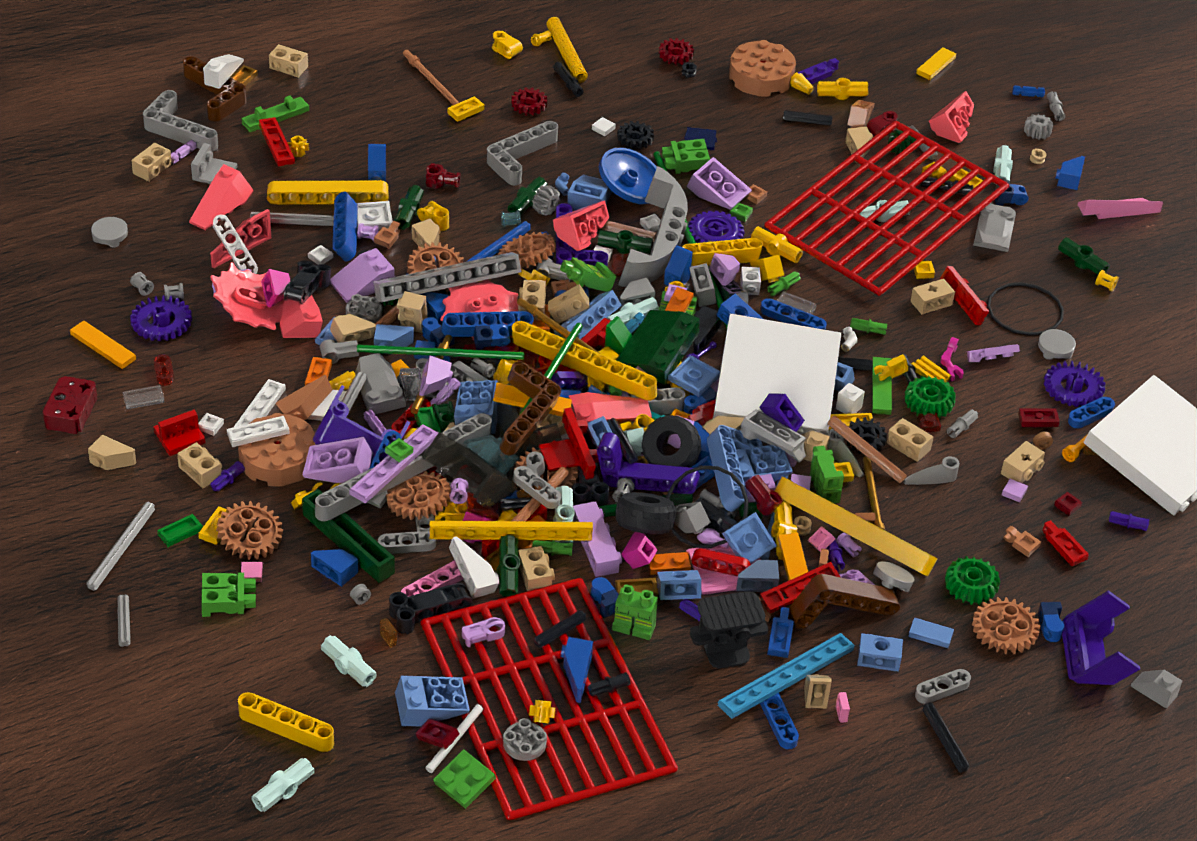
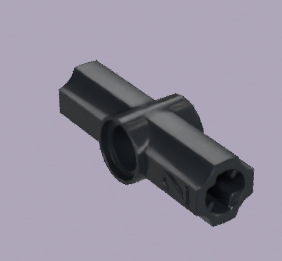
(720, 518)

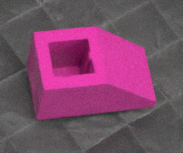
(639, 550)

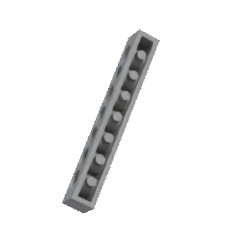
(447, 276)

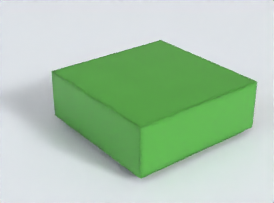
(741, 212)
(399, 450)

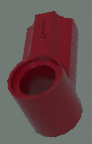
(766, 499)

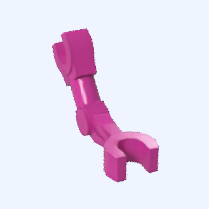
(946, 360)

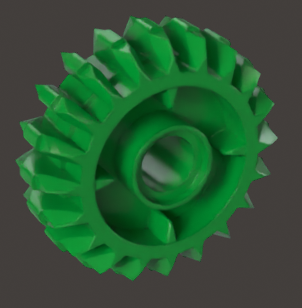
(930, 396)
(972, 580)

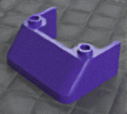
(337, 428)
(1085, 646)

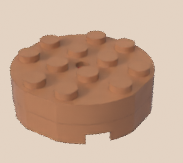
(762, 68)
(279, 458)

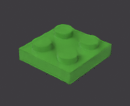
(464, 778)

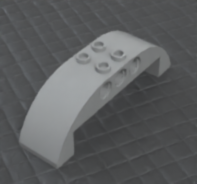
(667, 194)

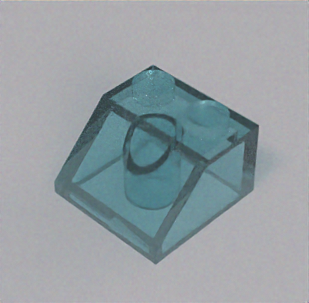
(489, 450)

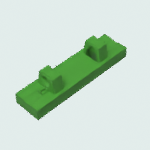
(288, 109)

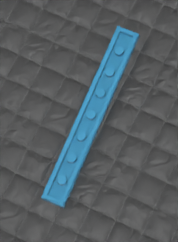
(785, 675)

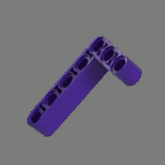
(565, 252)
(643, 475)

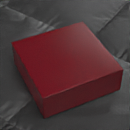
(1068, 503)

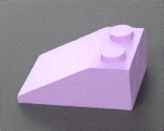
(718, 185)
(361, 273)
(338, 460)

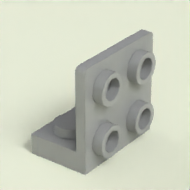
(205, 167)

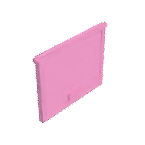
(714, 581)

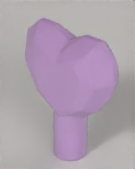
(711, 536)

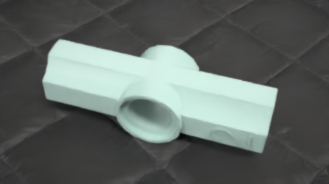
(1003, 163)
(886, 215)
(629, 310)
(565, 508)
(348, 661)
(282, 784)

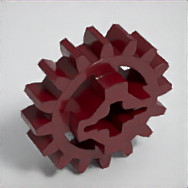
(676, 51)
(529, 101)

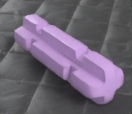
(183, 151)
(446, 392)
(374, 422)

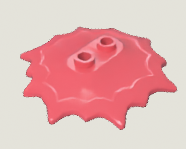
(480, 297)
(244, 298)

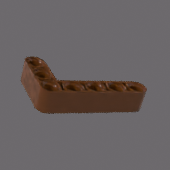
(227, 99)
(544, 396)
(841, 592)

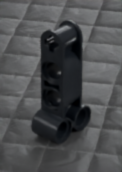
(307, 280)
(590, 489)
(427, 604)

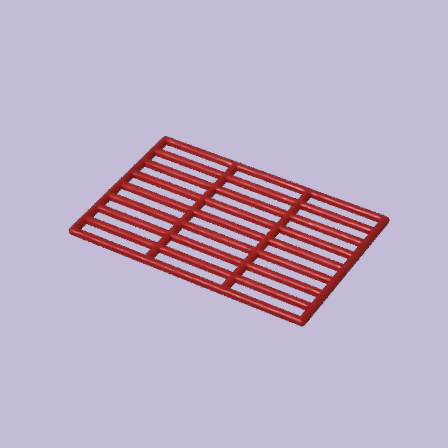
(882, 230)
(560, 724)

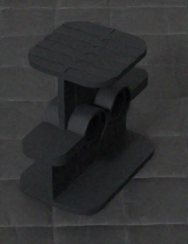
(727, 626)

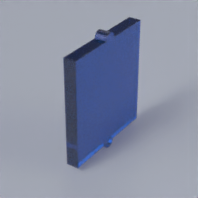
(706, 134)

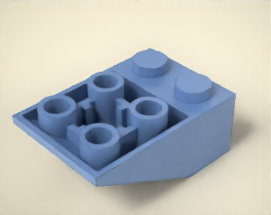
(587, 191)
(476, 398)
(763, 461)
(430, 698)

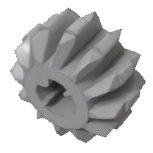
(1038, 126)
(546, 200)

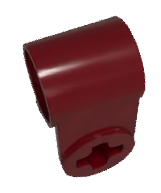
(879, 123)

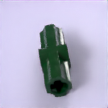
(526, 195)
(408, 206)
(624, 242)
(1083, 256)
(508, 555)

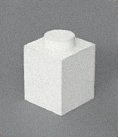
(850, 399)

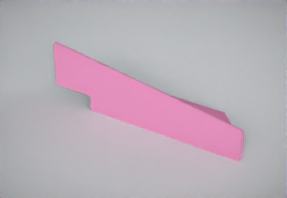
(1119, 208)

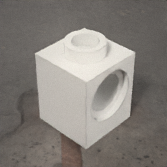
(751, 280)

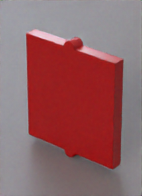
(559, 454)

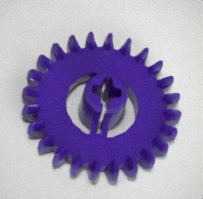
(718, 224)
(161, 314)
(1075, 378)

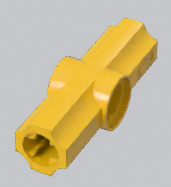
(842, 88)
(777, 245)
(783, 524)

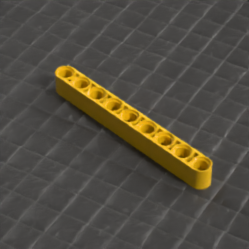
(586, 361)
(855, 526)

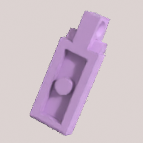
(990, 353)

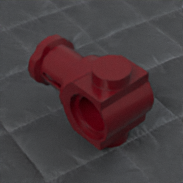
(438, 176)

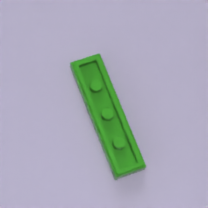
(881, 389)

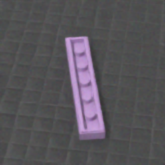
(389, 467)

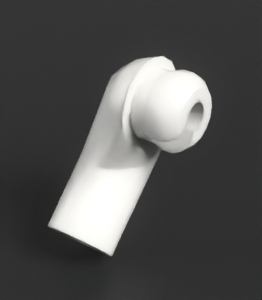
(850, 339)

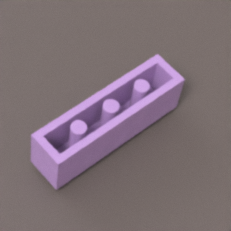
(602, 548)

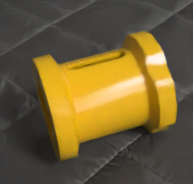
(1100, 280)

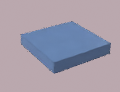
(694, 376)
(749, 538)

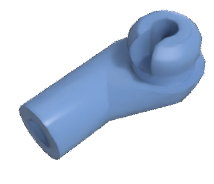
(561, 183)

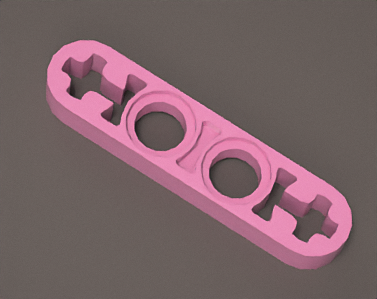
(432, 579)

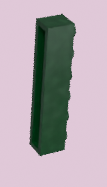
(353, 540)

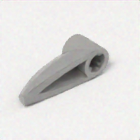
(842, 452)
(936, 474)

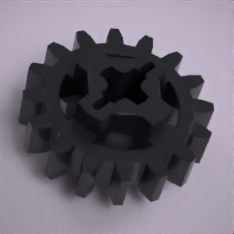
(635, 135)
(869, 432)

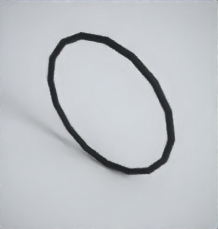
(1027, 285)
(710, 468)

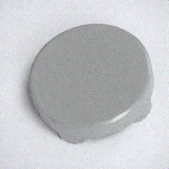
(109, 231)
(364, 307)
(1056, 344)
(893, 576)
(524, 740)

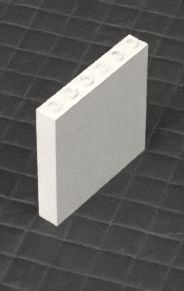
(779, 359)
(1152, 443)

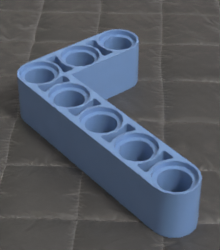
(722, 449)

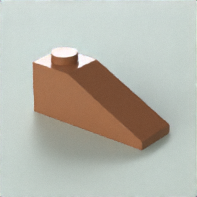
(860, 113)
(306, 399)

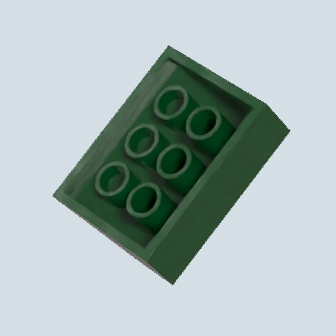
(660, 343)

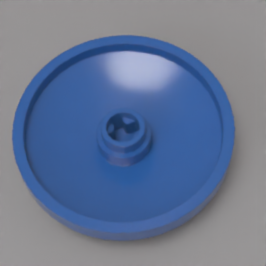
(627, 173)

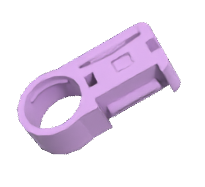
(479, 631)

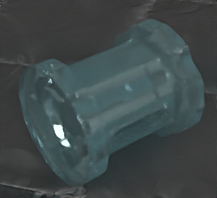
(510, 218)

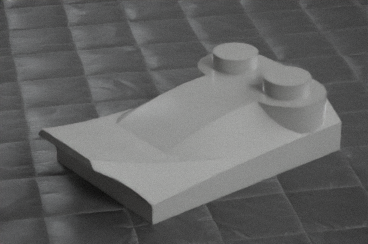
(995, 227)
(381, 388)
(762, 427)

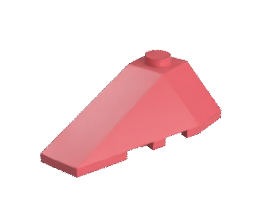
(953, 118)
(224, 194)
(581, 225)
(252, 233)
(301, 319)
(594, 405)

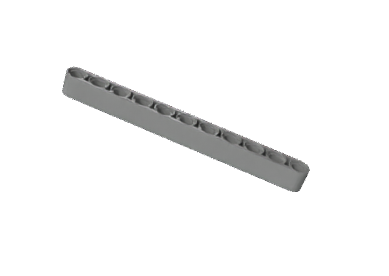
(338, 499)

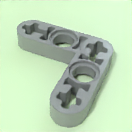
(421, 535)

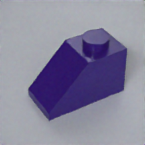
(782, 410)

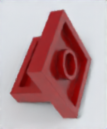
(179, 432)

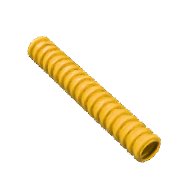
(566, 49)

